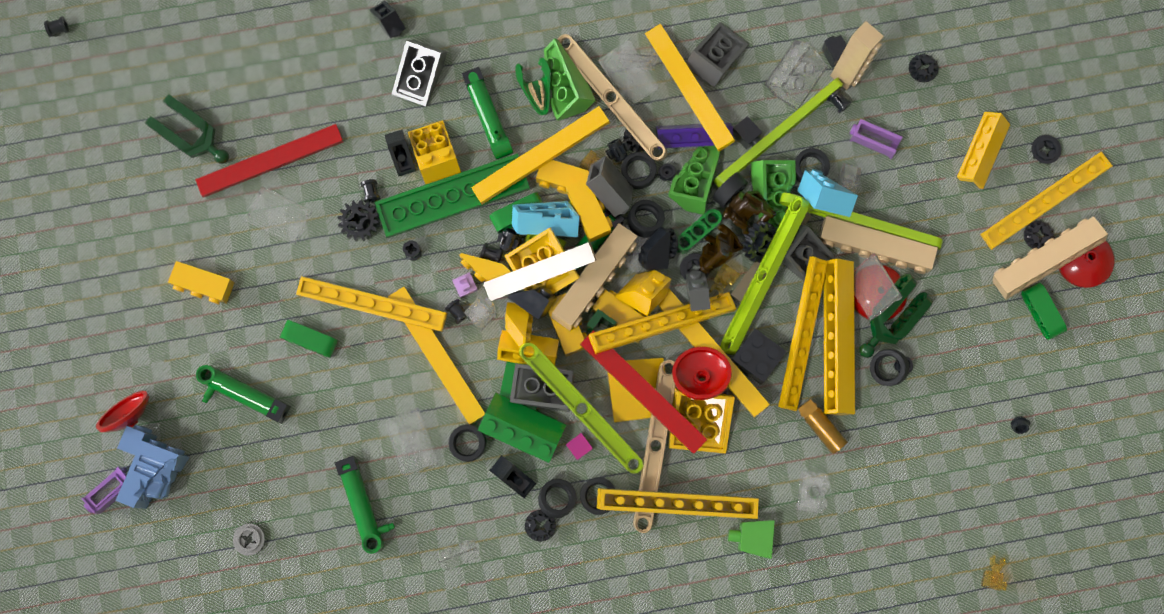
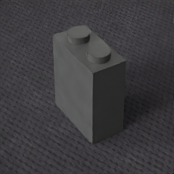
(610, 186)

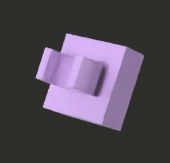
(465, 285)

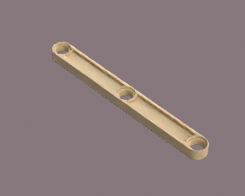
(619, 106)
(653, 459)

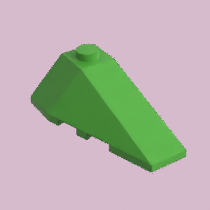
(569, 88)
(772, 180)
(694, 182)

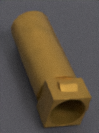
(822, 426)

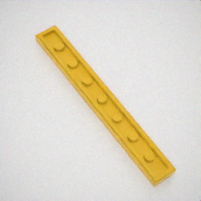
(690, 87)
(540, 155)
(1046, 200)
(372, 304)
(659, 324)
(803, 334)
(443, 365)
(739, 384)

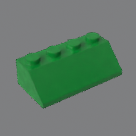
(522, 427)

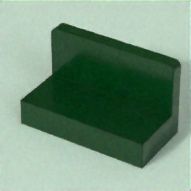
(598, 318)

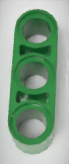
(503, 217)
(704, 225)
(1044, 311)
(308, 338)

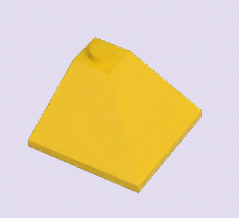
(536, 250)
(623, 404)
(709, 417)

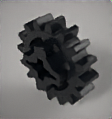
(366, 219)
(758, 240)

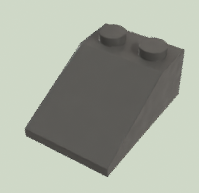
(716, 54)
(418, 72)
(802, 247)
(533, 391)

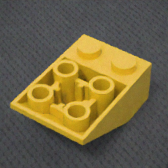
(434, 152)

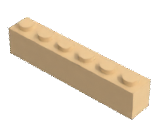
(857, 55)
(887, 247)
(1050, 257)
(594, 276)

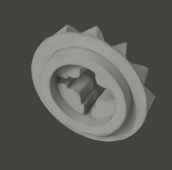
(240, 542)

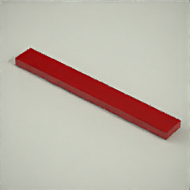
(269, 160)
(647, 396)

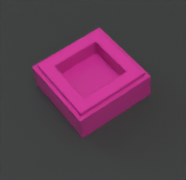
(579, 446)

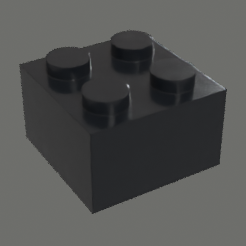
(758, 356)

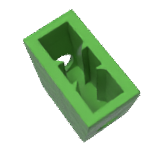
(754, 538)

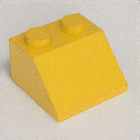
(645, 291)

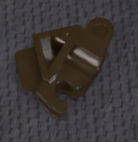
(746, 205)
(719, 249)

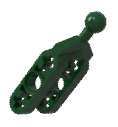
(204, 142)
(903, 323)

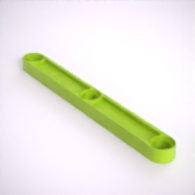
(780, 131)
(869, 222)
(770, 266)
(571, 398)

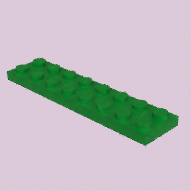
(441, 199)

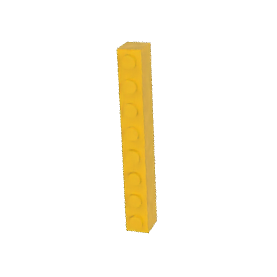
(839, 338)
(677, 503)

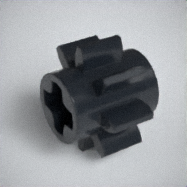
(617, 150)
(509, 240)

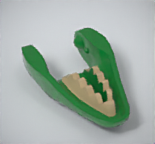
(536, 91)

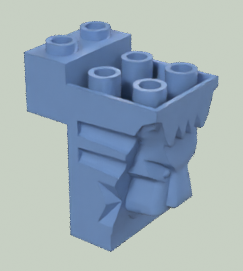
(151, 468)

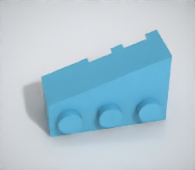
(826, 194)
(538, 217)

